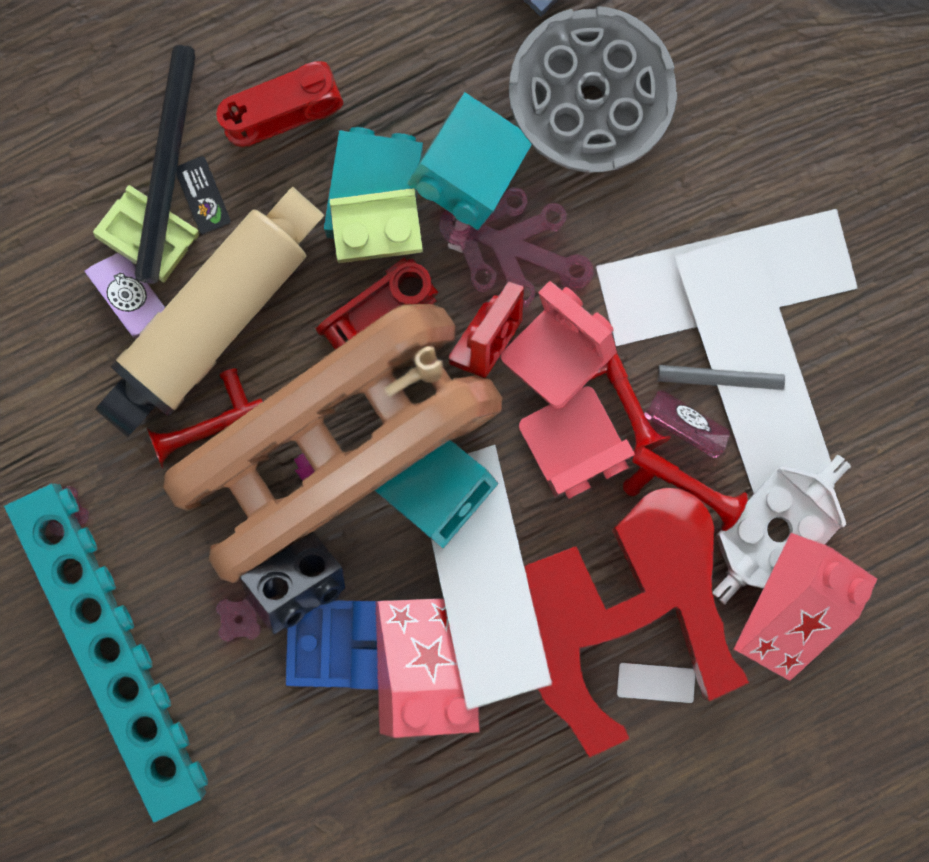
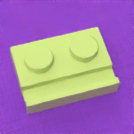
(376, 225)
(123, 229)

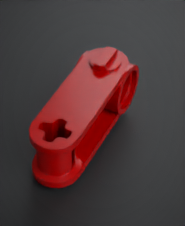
(280, 104)
(377, 301)

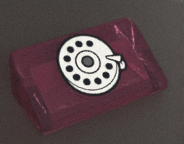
(687, 424)

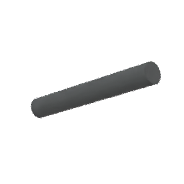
(715, 377)

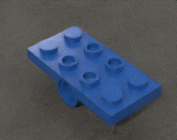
(334, 647)

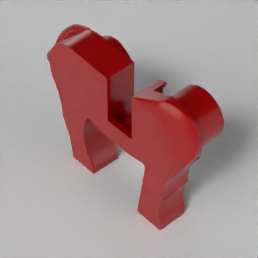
(671, 558)

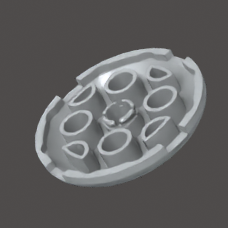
(600, 51)

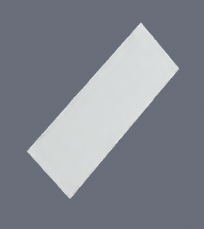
(801, 255)
(747, 334)
(491, 601)

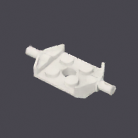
(790, 494)

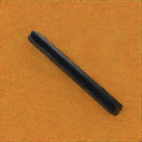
(165, 164)

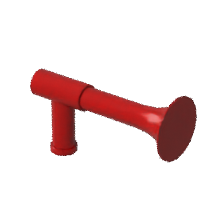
(644, 433)
(168, 442)
(653, 465)

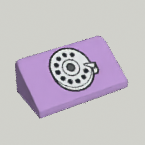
(129, 298)

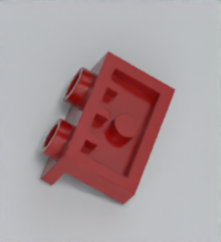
(489, 332)

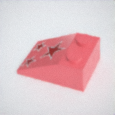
(804, 606)
(419, 671)

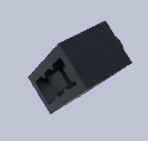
(287, 576)

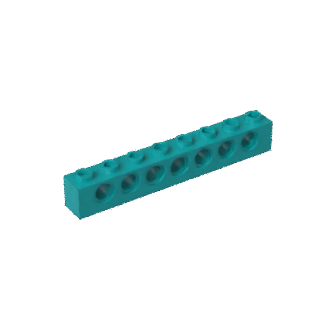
(159, 793)

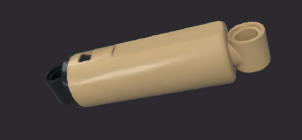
(209, 312)

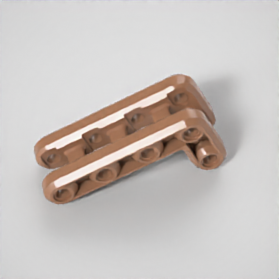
(298, 415)

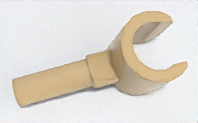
(421, 371)

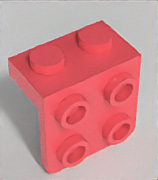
(560, 347)
(575, 443)

